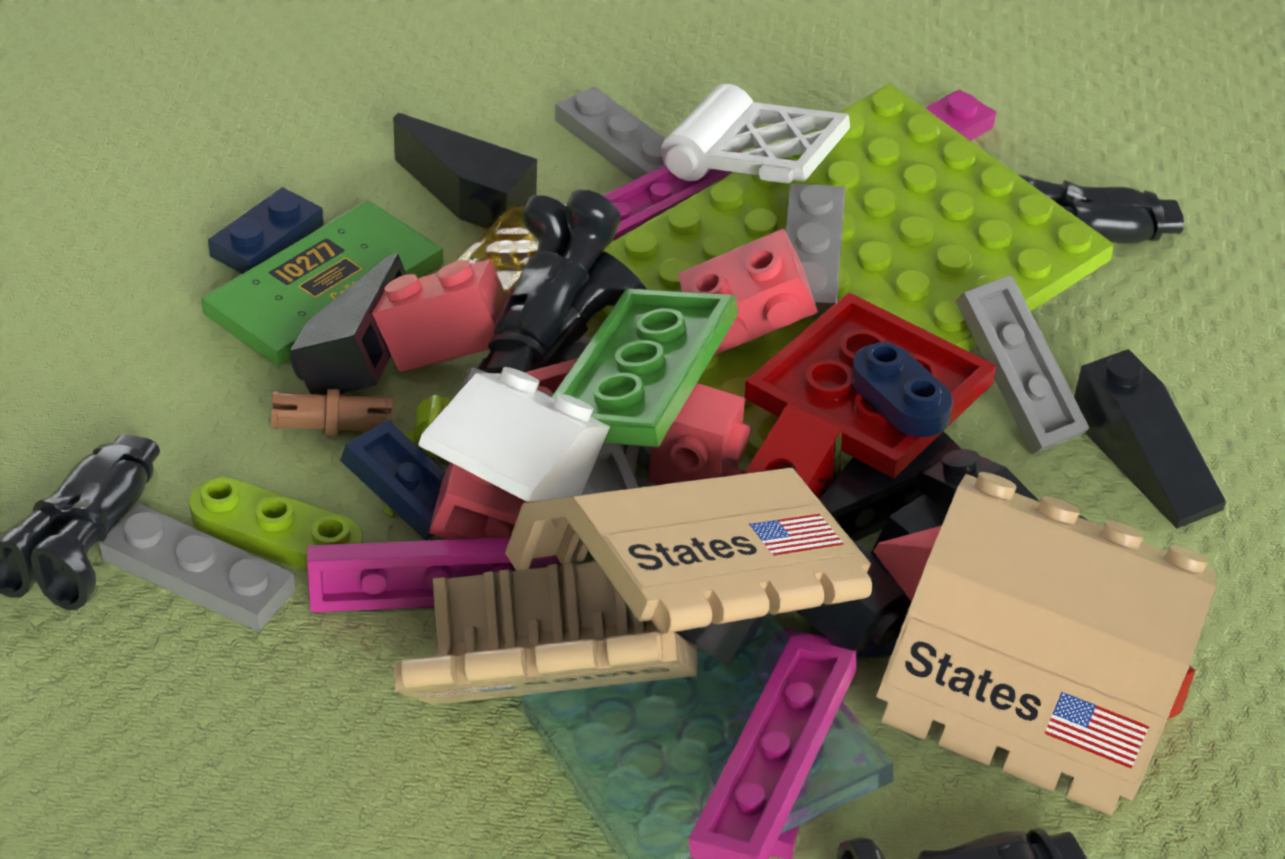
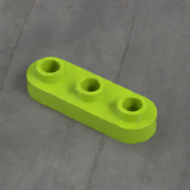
(267, 521)

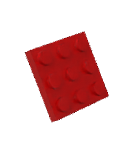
(817, 377)

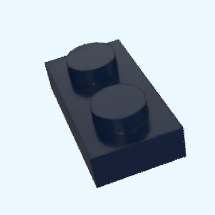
(265, 230)
(396, 474)

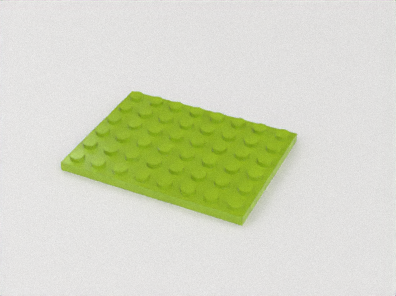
(917, 232)

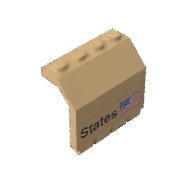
(702, 547)
(538, 636)
(1047, 641)

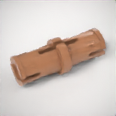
(329, 411)

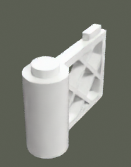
(727, 124)

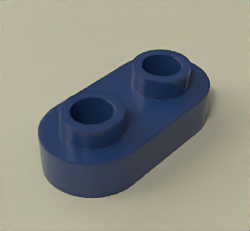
(901, 390)

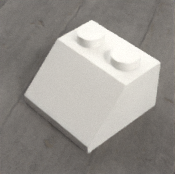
(518, 436)

